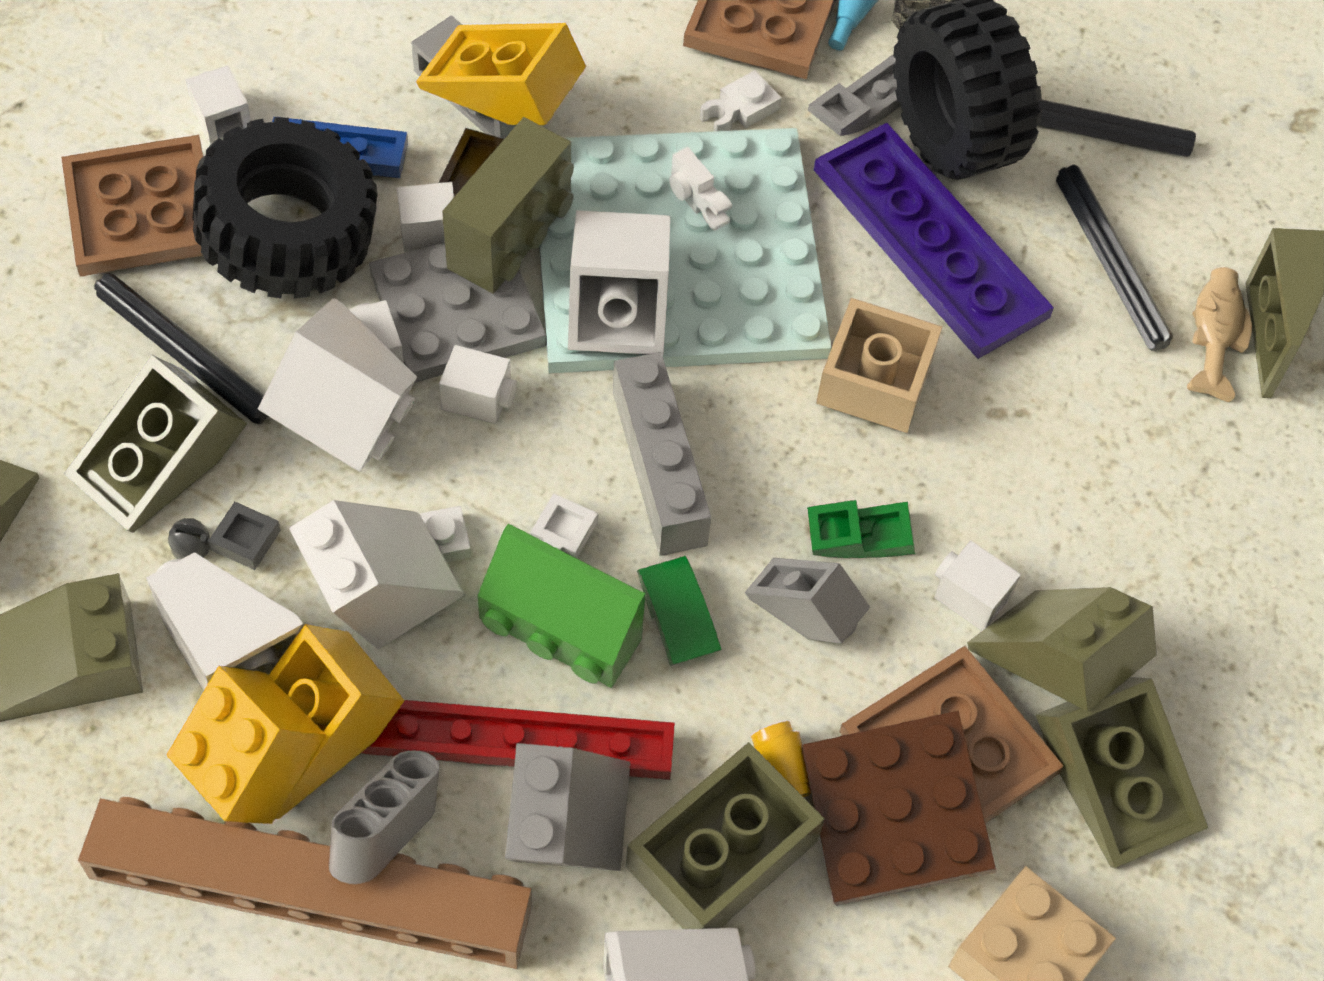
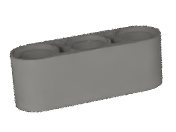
(383, 817)

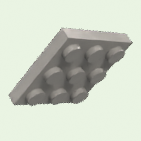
(442, 310)

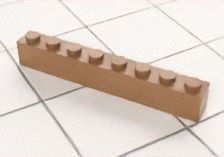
(292, 882)

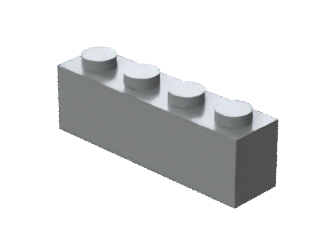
(661, 454)

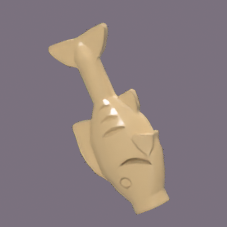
(1220, 324)

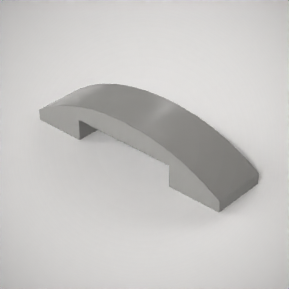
(859, 104)

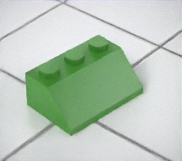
(561, 607)

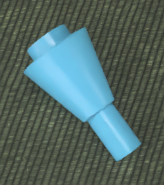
(848, 16)

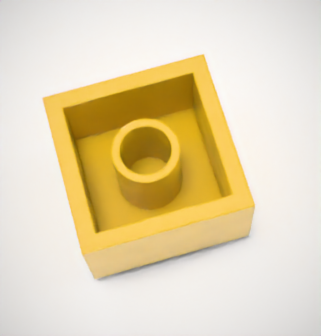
(245, 745)

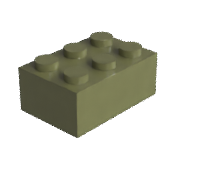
(508, 205)
(724, 842)

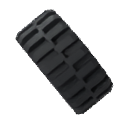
(967, 87)
(291, 162)

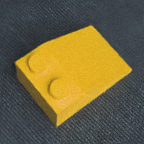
(506, 70)
(340, 693)

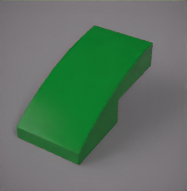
(868, 532)
(679, 610)

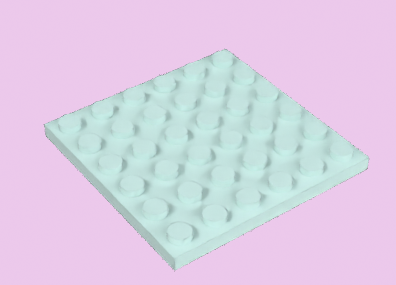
(731, 290)

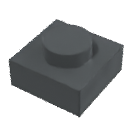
(244, 535)

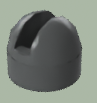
(185, 544)

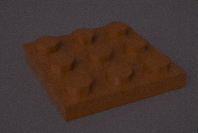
(898, 808)

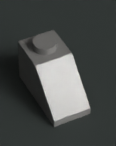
(810, 598)

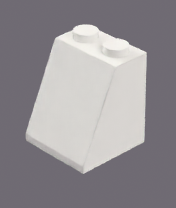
(619, 282)
(340, 387)
(376, 567)
(220, 618)
(677, 955)

